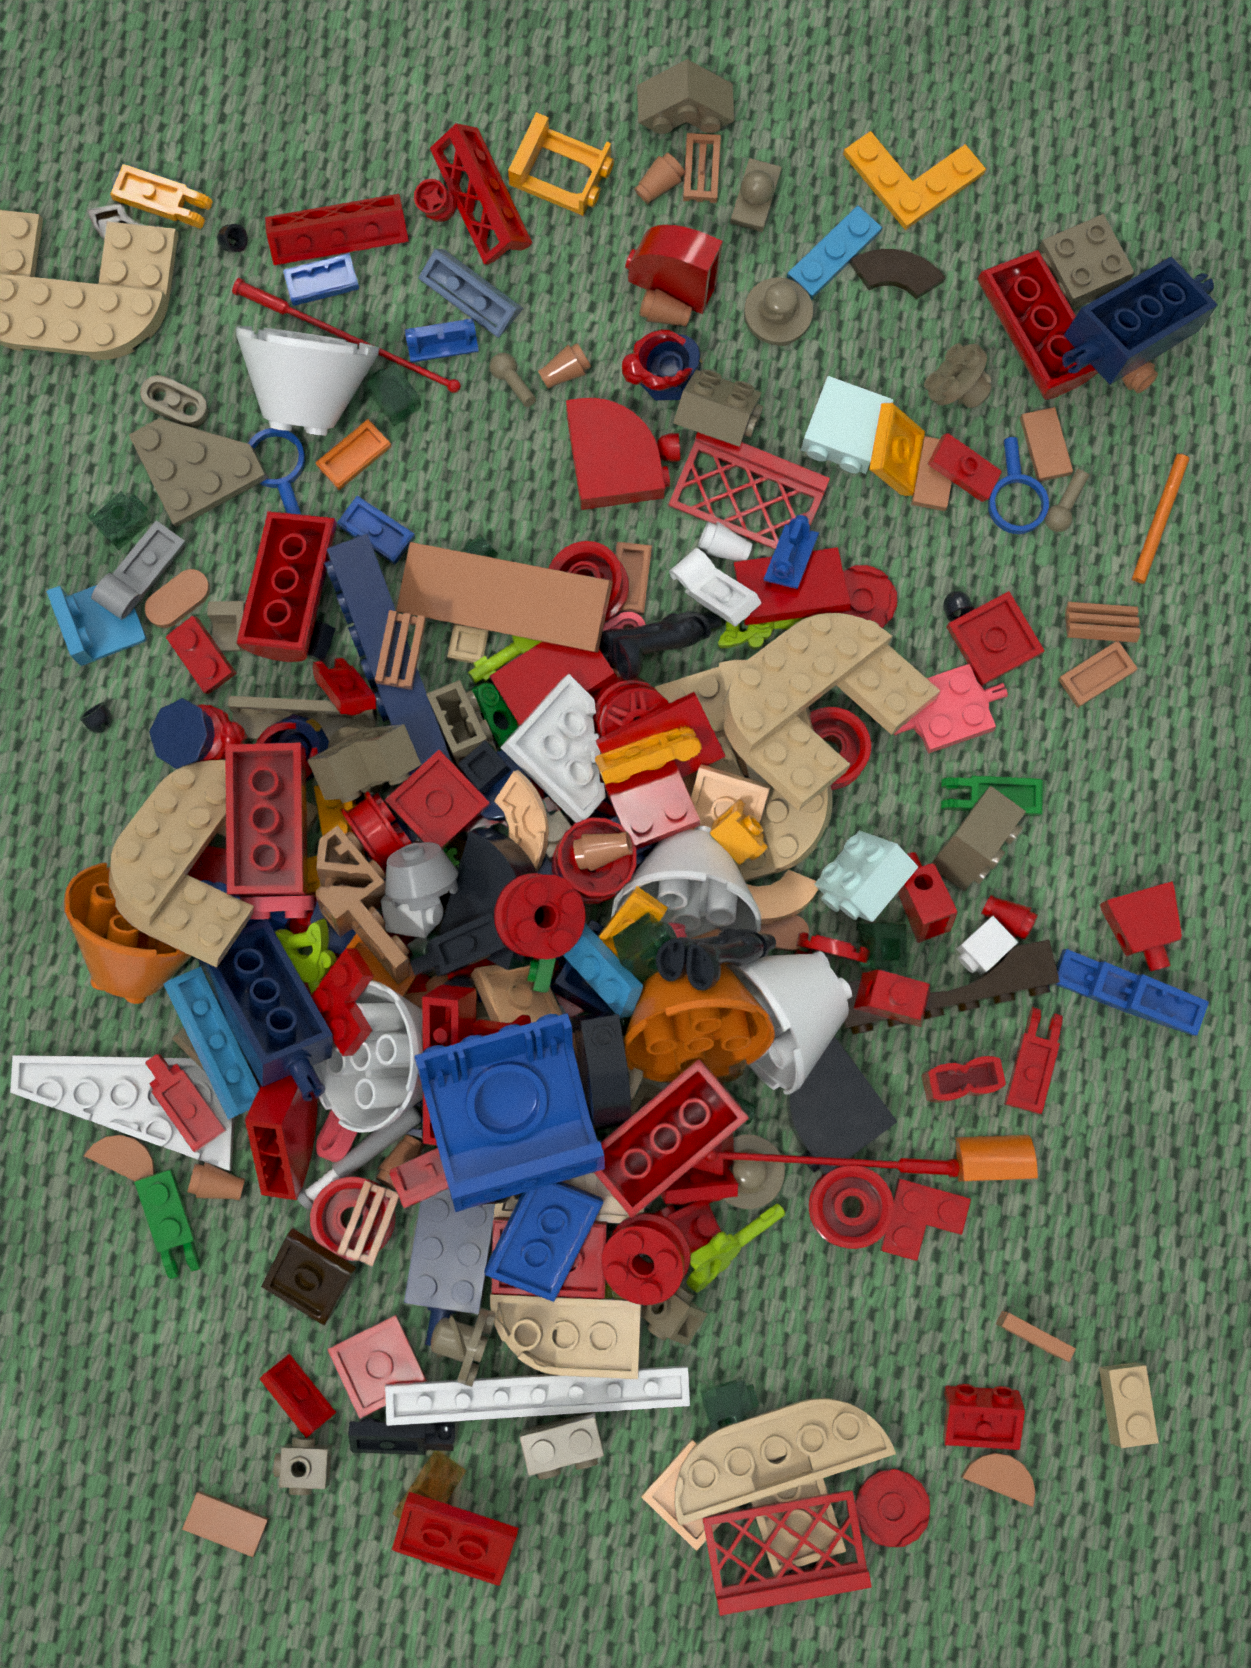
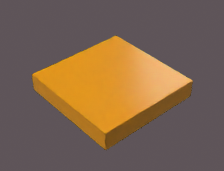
(897, 449)

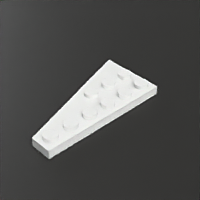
(119, 1097)

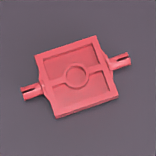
(957, 712)

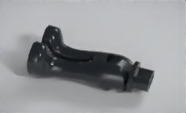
(676, 631)
(703, 956)

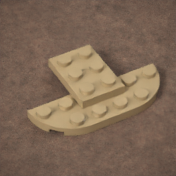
(777, 1461)

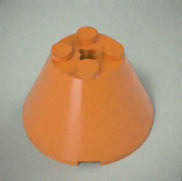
(115, 951)
(681, 1024)

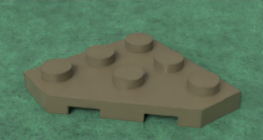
(194, 467)

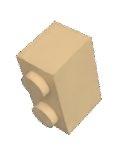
(1128, 1405)

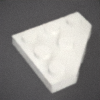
(560, 749)

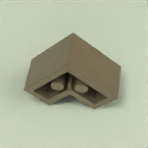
(685, 95)
(364, 760)
(979, 838)

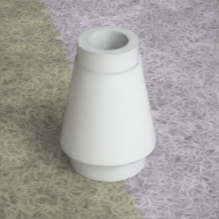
(724, 543)

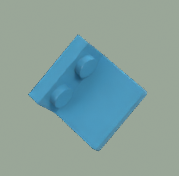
(90, 628)

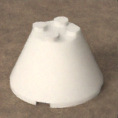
(303, 376)
(696, 884)
(805, 1010)
(382, 1075)

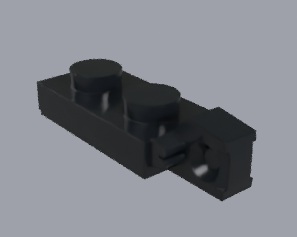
(460, 947)
(411, 1439)

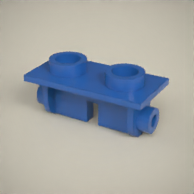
(441, 340)
(792, 553)

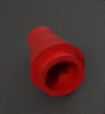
(1012, 916)

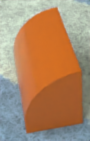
(996, 1158)

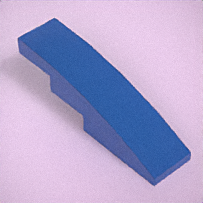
(1131, 992)

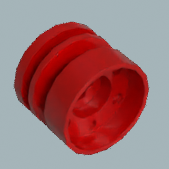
(622, 701)
(602, 882)

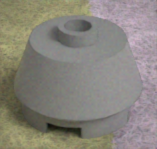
(419, 876)

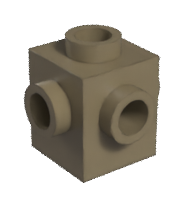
(674, 1318)
(317, 1462)

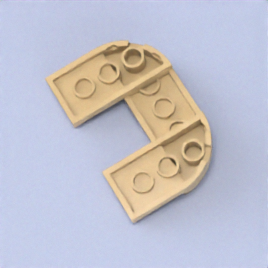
(79, 316)
(798, 671)
(786, 831)
(160, 849)
(572, 1333)

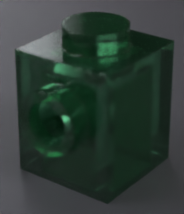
(639, 945)

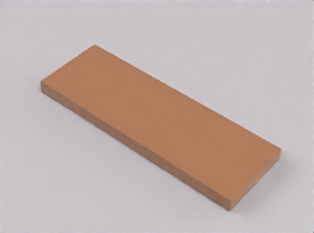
(504, 596)

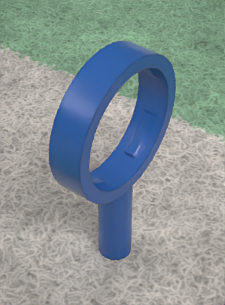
(1015, 476)
(283, 484)

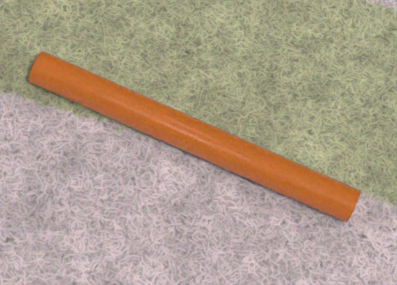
(1160, 518)

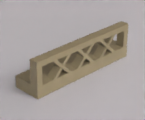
(260, 712)

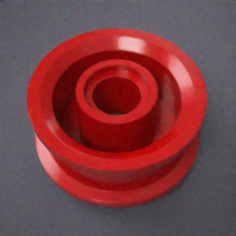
(596, 561)
(849, 735)
(372, 828)
(562, 916)
(875, 1207)
(329, 1210)
(633, 1277)

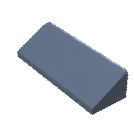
(470, 289)

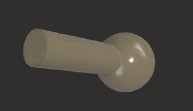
(504, 367)
(1059, 516)

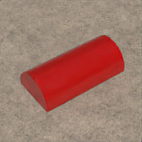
(1035, 320)
(286, 586)
(668, 1137)

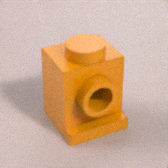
(739, 833)

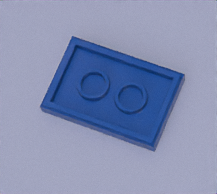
(543, 1238)

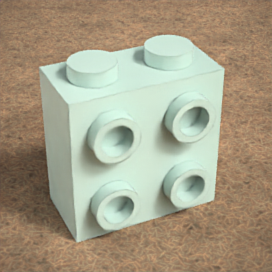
(844, 425)
(865, 876)

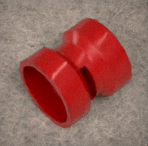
(428, 196)

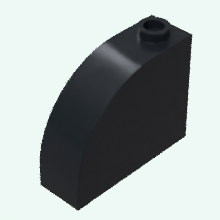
(484, 870)
(603, 1068)
(836, 1109)

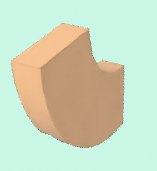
(525, 816)
(784, 897)

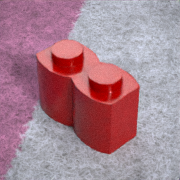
(956, 1080)

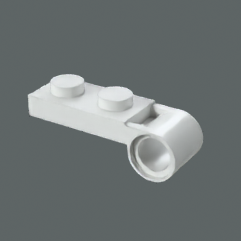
(714, 588)

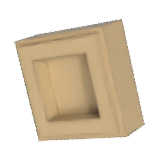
(467, 643)

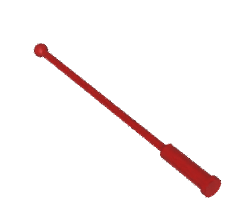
(281, 306)
(904, 1165)

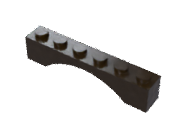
(1020, 970)

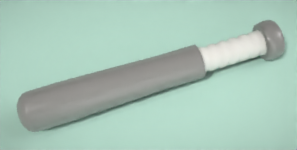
(361, 1154)

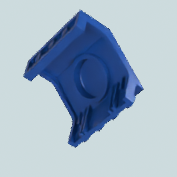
(509, 1111)

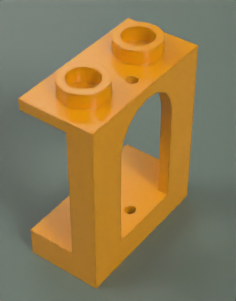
(541, 136)

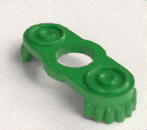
(490, 702)

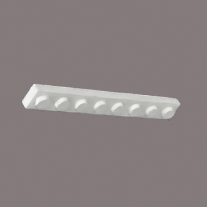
(534, 1396)

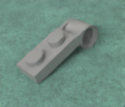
(138, 571)

